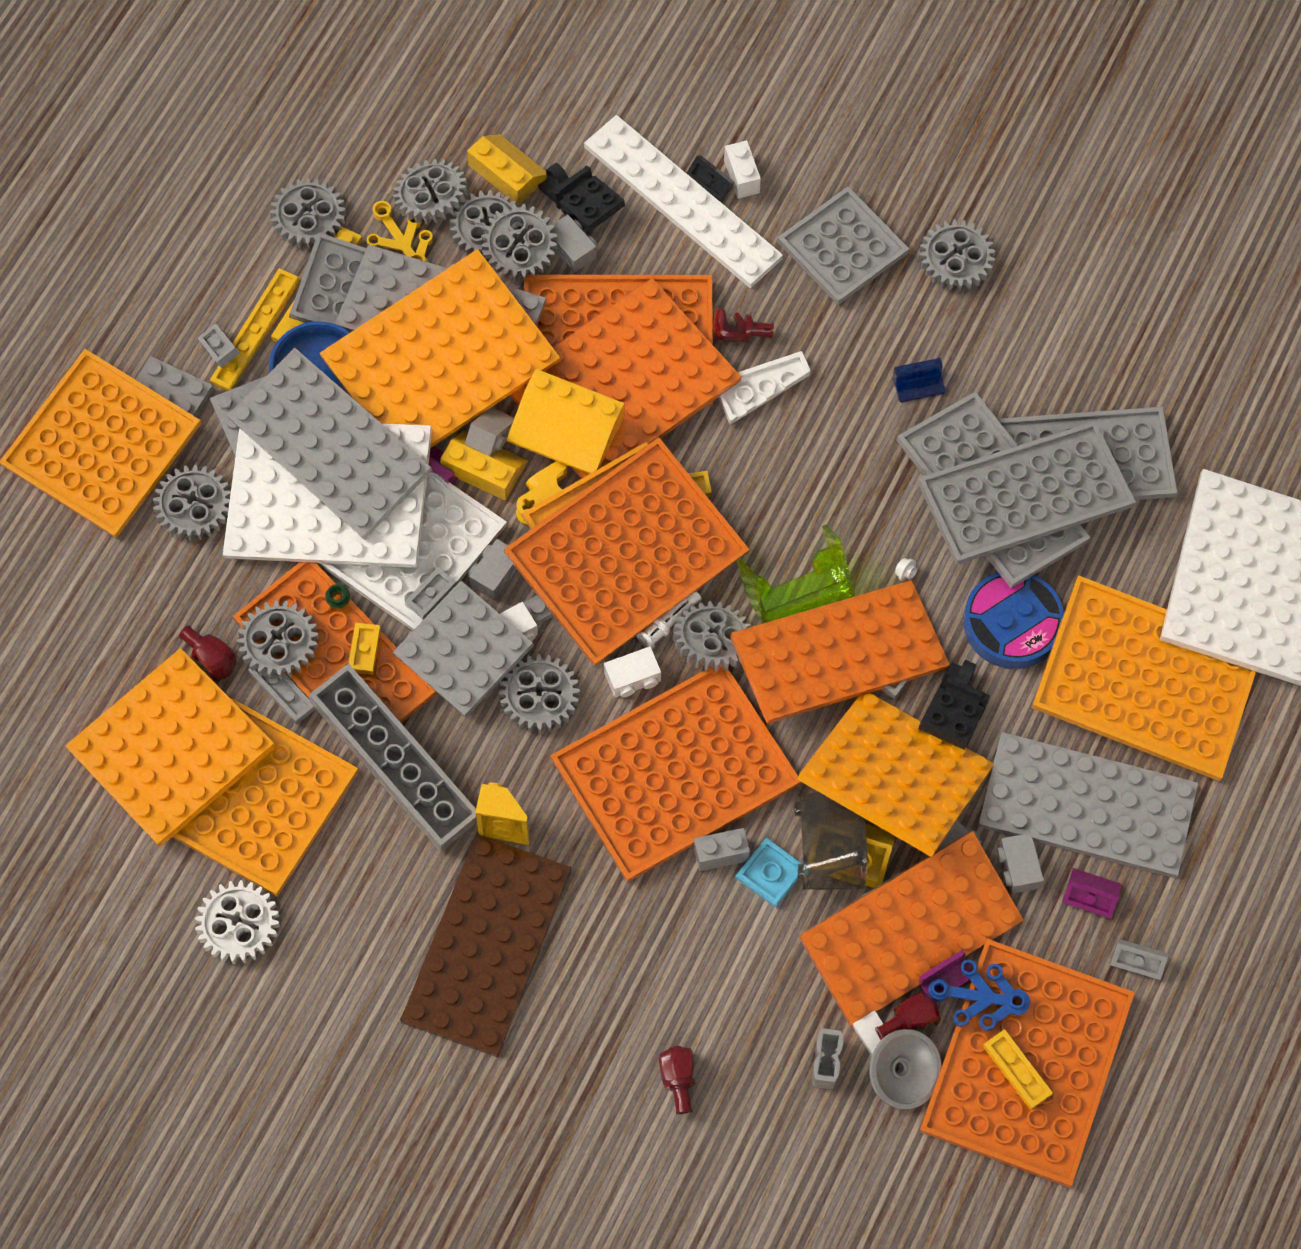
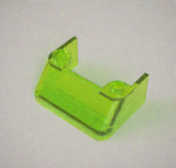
(823, 586)

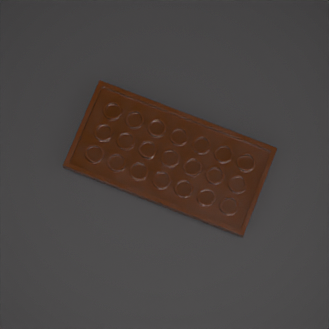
(486, 945)

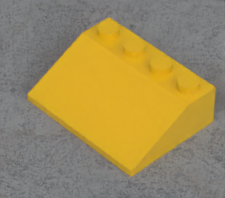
(566, 422)

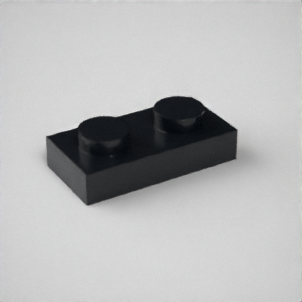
(710, 178)

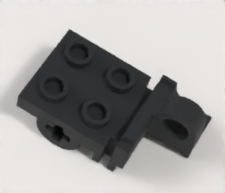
(581, 196)
(955, 706)

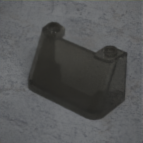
(831, 844)

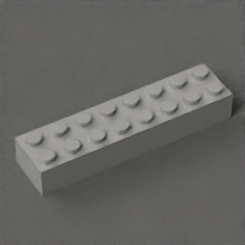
(394, 757)

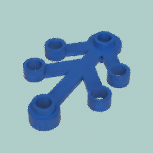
(983, 996)

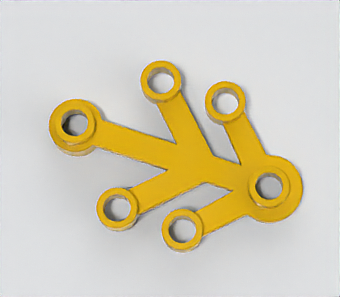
(400, 242)

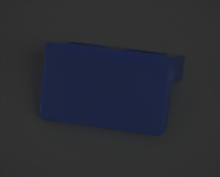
(918, 380)

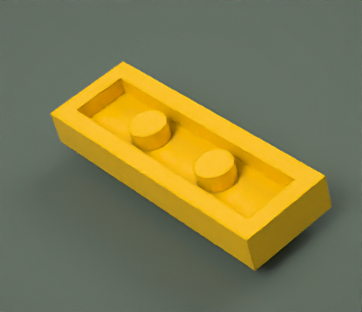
(1017, 1069)

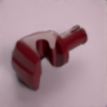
(742, 331)
(211, 652)
(913, 1012)
(676, 1074)

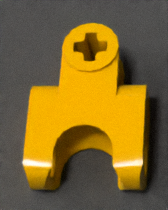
(541, 487)

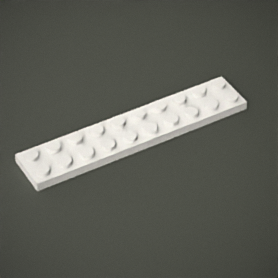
(683, 201)

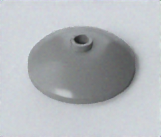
(917, 1071)

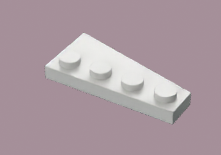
(763, 384)

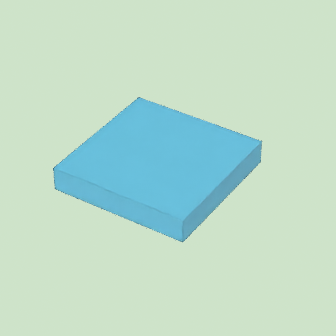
(769, 872)

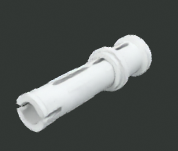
(663, 628)

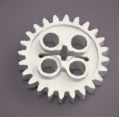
(228, 942)

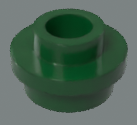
(334, 590)

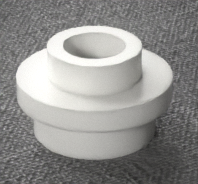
(906, 569)

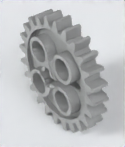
(414, 198)
(307, 212)
(465, 229)
(536, 252)
(957, 255)
(192, 502)
(261, 627)
(706, 634)
(539, 714)

